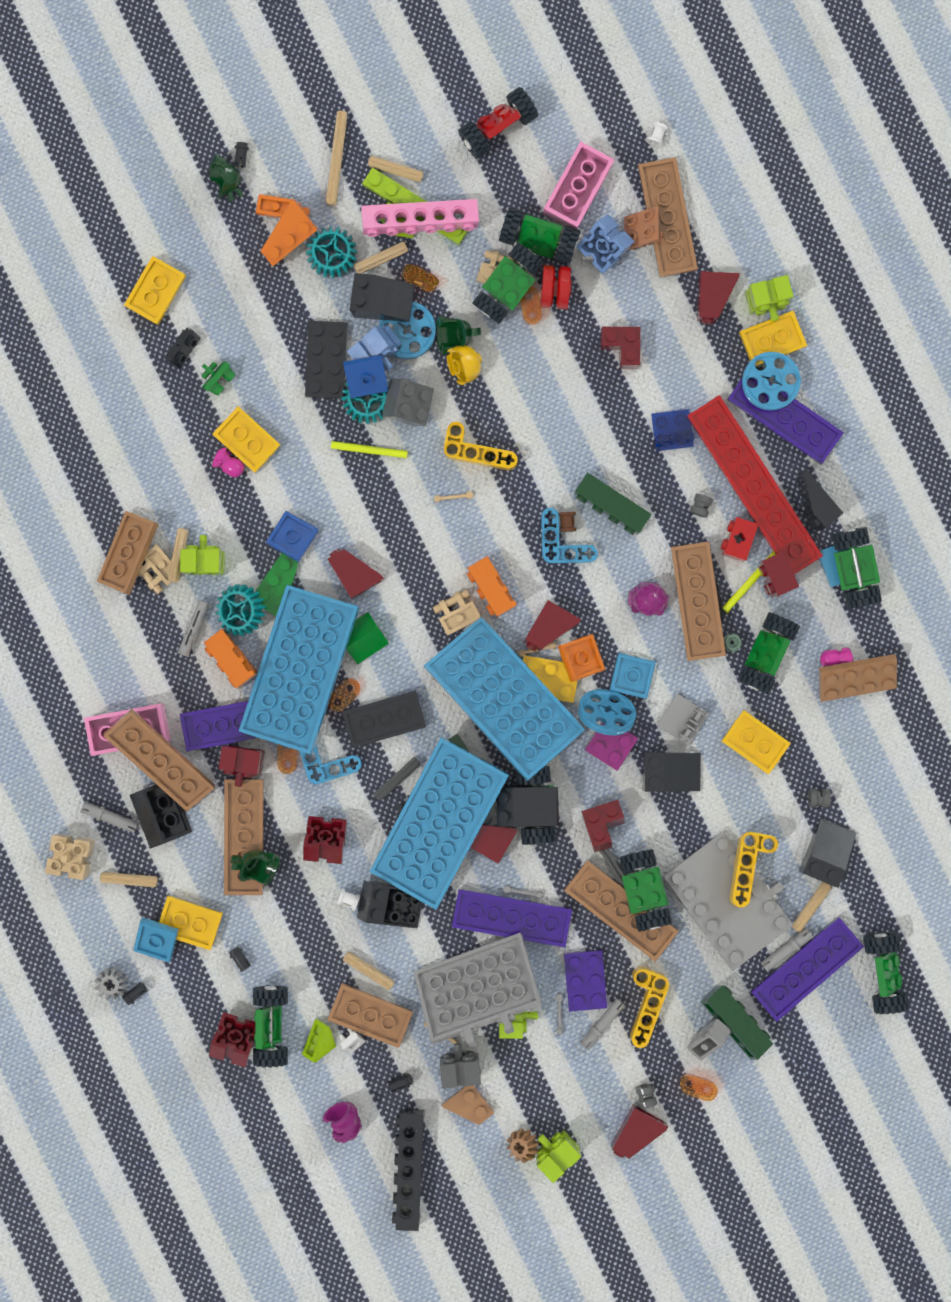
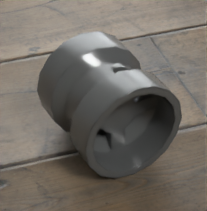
(701, 505)
(819, 798)
(646, 1095)

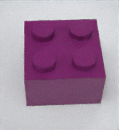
(611, 748)

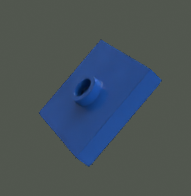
(365, 376)
(292, 536)

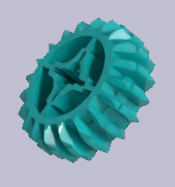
(323, 249)
(367, 415)
(250, 609)

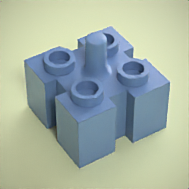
(605, 243)
(377, 342)

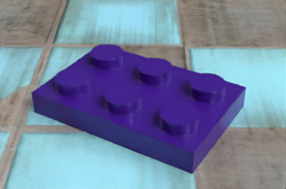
(585, 980)

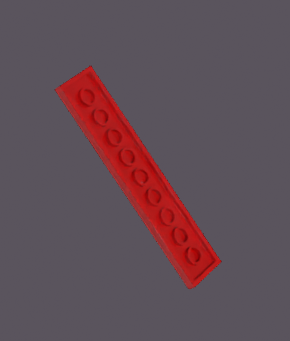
(753, 484)

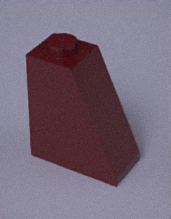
(713, 294)
(353, 573)
(550, 626)
(493, 841)
(637, 1132)

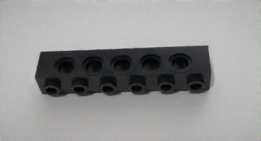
(408, 1220)

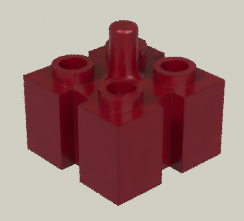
(241, 761)
(325, 840)
(233, 1040)

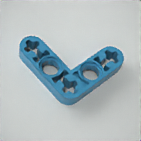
(560, 550)
(324, 768)

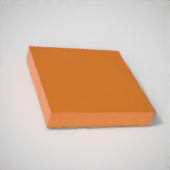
(581, 658)

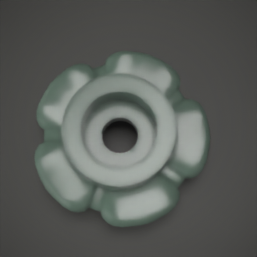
(737, 642)

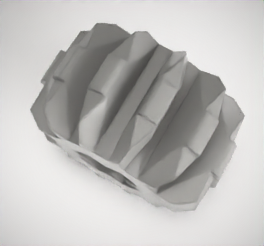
(116, 979)

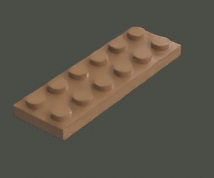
(663, 188)
(698, 601)
(159, 760)
(242, 831)
(610, 904)

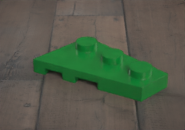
(275, 582)

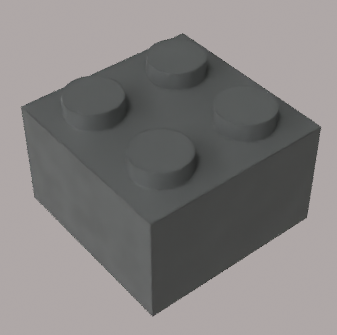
(408, 402)

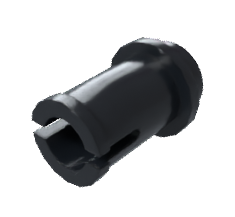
(241, 153)
(239, 958)
(134, 993)
(400, 1082)

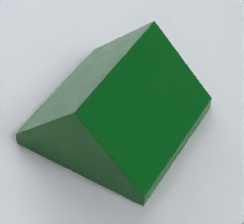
(365, 639)

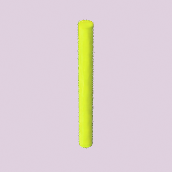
(369, 449)
(743, 589)

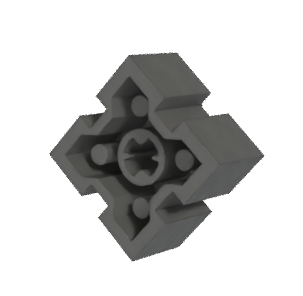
(460, 1068)

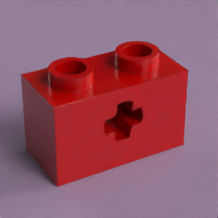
(747, 531)

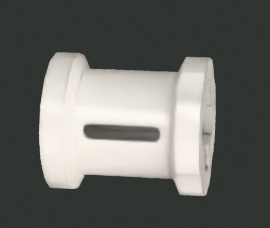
(657, 134)
(348, 899)

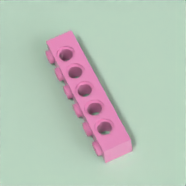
(427, 210)

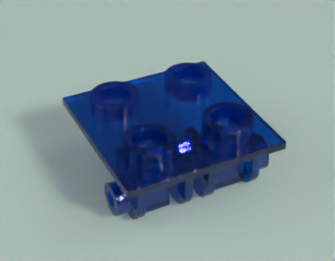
(672, 430)

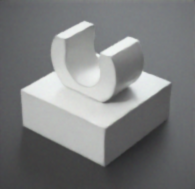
(352, 1042)

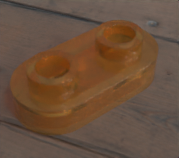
(420, 277)
(531, 306)
(344, 695)
(283, 755)
(697, 1087)

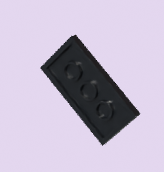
(325, 359)
(384, 719)

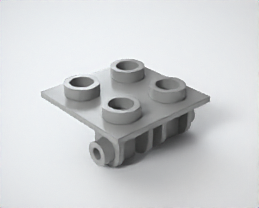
(682, 719)

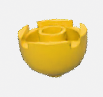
(464, 363)

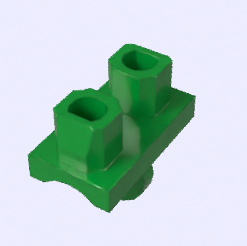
(212, 384)

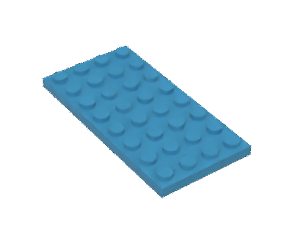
(299, 669)
(504, 698)
(439, 823)

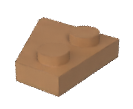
(469, 1105)

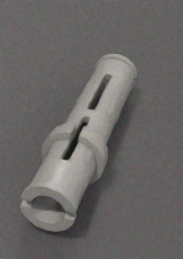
(193, 628)
(101, 813)
(787, 949)
(601, 1025)

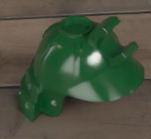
(226, 177)
(453, 333)
(256, 866)

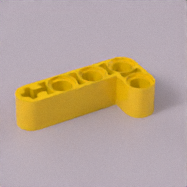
(481, 451)
(748, 870)
(645, 1008)

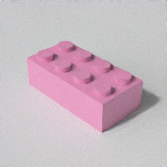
(578, 186)
(97, 725)

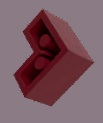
(626, 341)
(778, 575)
(599, 820)

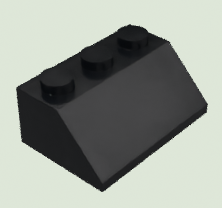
(159, 816)

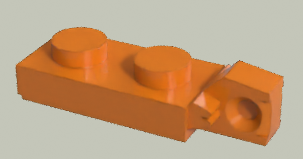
(274, 206)

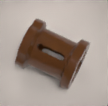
(567, 522)

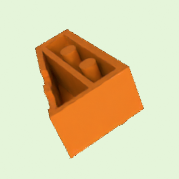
(288, 233)
(491, 587)
(230, 659)

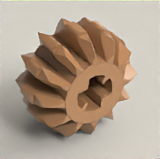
(523, 1145)

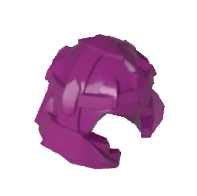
(648, 599)
(343, 1121)

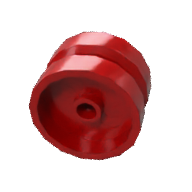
(556, 287)

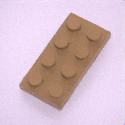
(127, 552)
(857, 677)
(370, 1015)

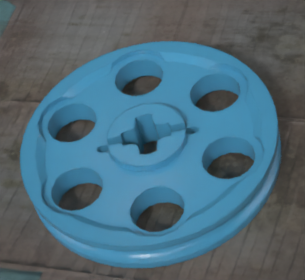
(416, 327)
(779, 377)
(607, 712)

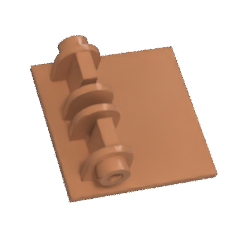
(643, 227)

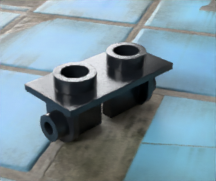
(188, 341)

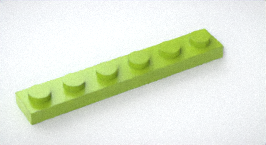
(397, 194)

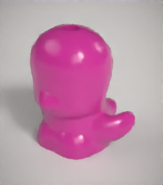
(229, 465)
(835, 657)

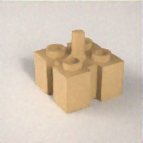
(69, 856)

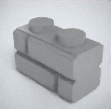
(709, 1039)

